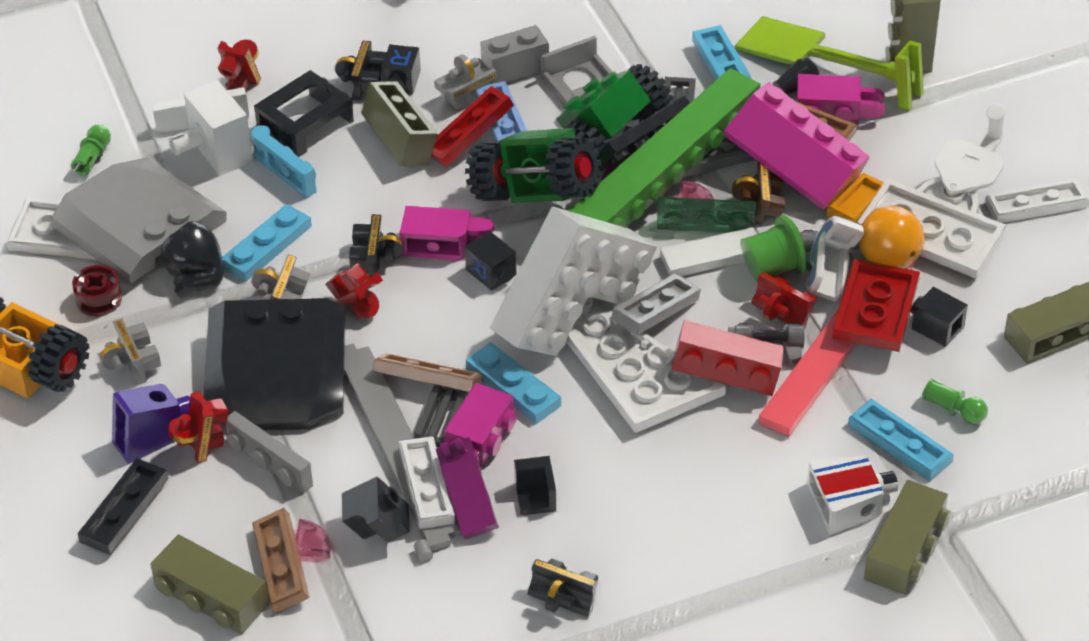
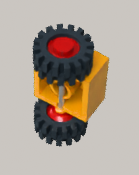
(38, 352)

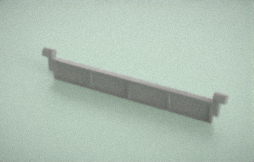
(388, 428)

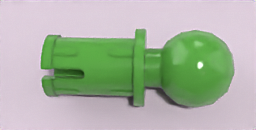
(91, 148)
(971, 409)

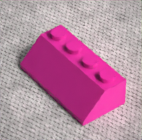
(796, 145)

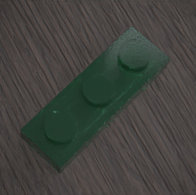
(705, 214)

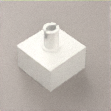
(216, 129)

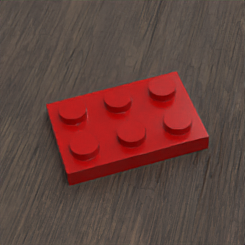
(876, 305)

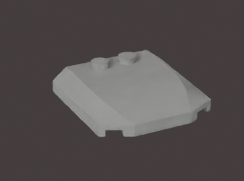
(130, 213)

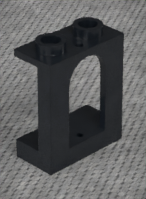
(294, 133)

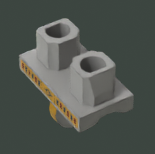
(463, 79)
(290, 277)
(126, 352)

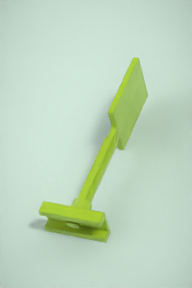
(789, 42)

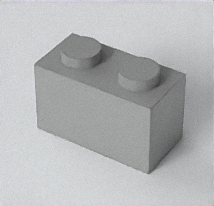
(515, 54)

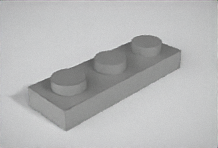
(655, 304)
(268, 452)

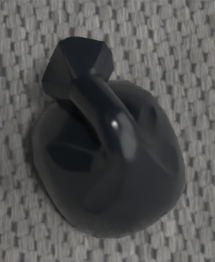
(193, 258)

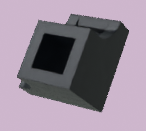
(375, 510)

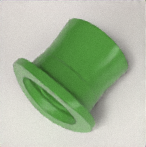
(775, 250)

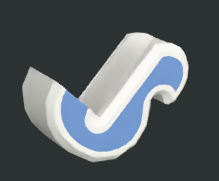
(831, 257)

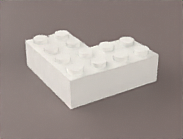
(565, 266)

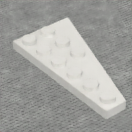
(636, 370)

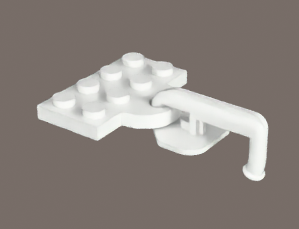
(949, 203)

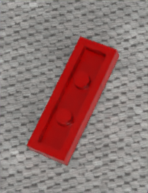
(470, 125)

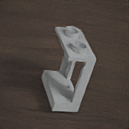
(572, 57)

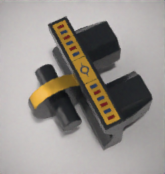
(362, 69)
(378, 245)
(562, 587)

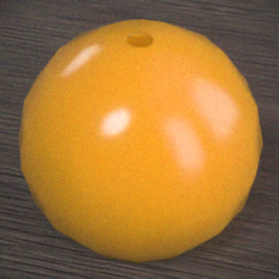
(892, 237)

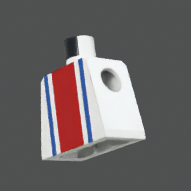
(848, 490)

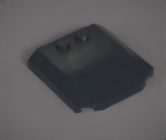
(277, 360)

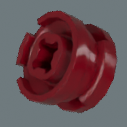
(97, 290)

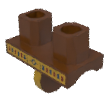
(763, 189)

